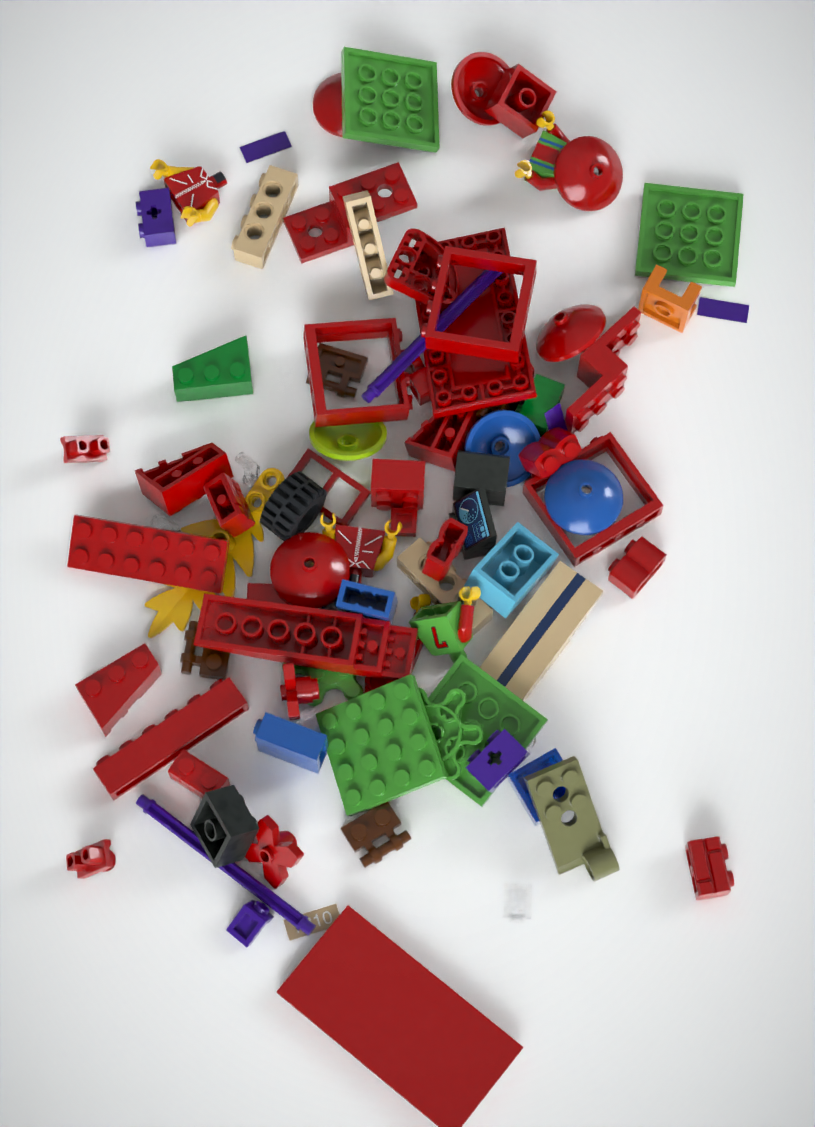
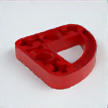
(409, 277)

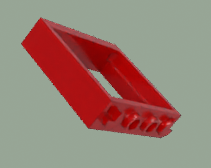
(349, 331)
(472, 345)
(651, 509)

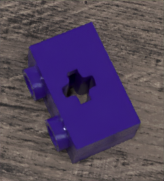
(161, 229)
(512, 756)

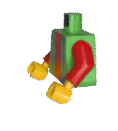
(540, 167)
(445, 626)

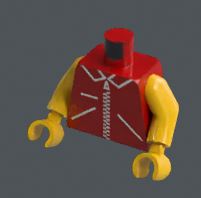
(191, 190)
(366, 548)

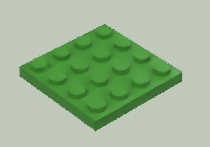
(389, 99)
(690, 234)
(492, 709)
(381, 745)

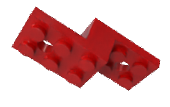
(332, 216)
(603, 371)

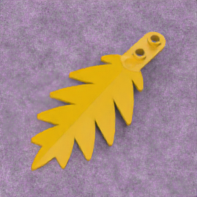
(177, 603)

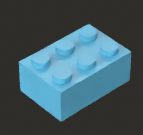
(512, 569)

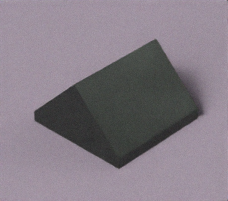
(478, 471)

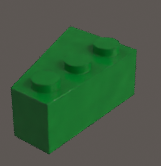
(215, 373)

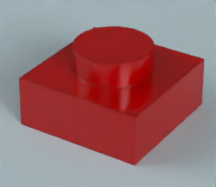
(408, 519)

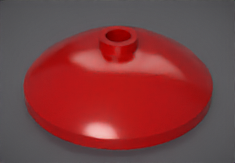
(481, 73)
(328, 105)
(576, 176)
(570, 332)
(314, 585)

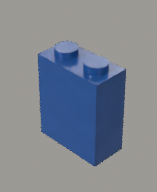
(367, 600)
(291, 742)

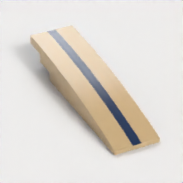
(541, 630)

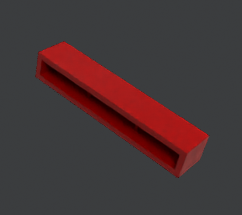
(164, 742)

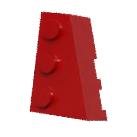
(441, 438)
(182, 481)
(118, 686)

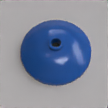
(514, 432)
(580, 511)

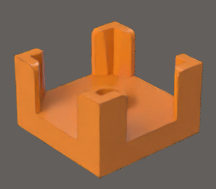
(665, 305)

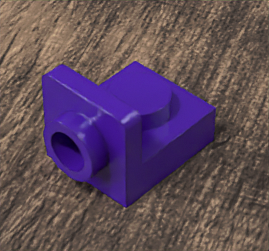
(249, 922)

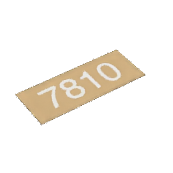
(321, 918)

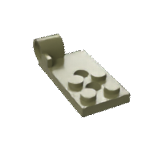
(582, 837)

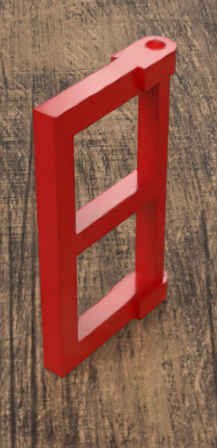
(357, 504)

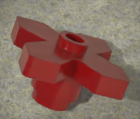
(297, 690)
(275, 851)

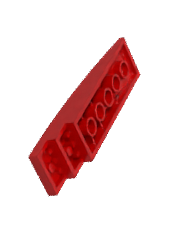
(306, 637)

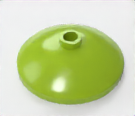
(348, 441)

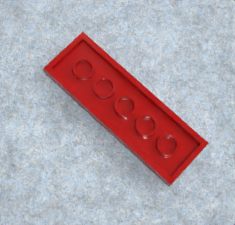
(148, 553)

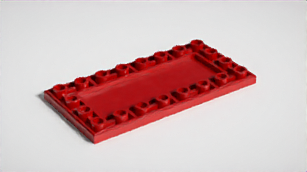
(469, 382)
(399, 1020)

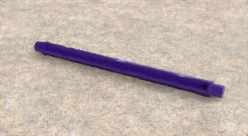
(463, 301)
(233, 870)

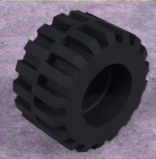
(293, 506)

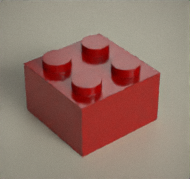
(520, 100)
(397, 484)

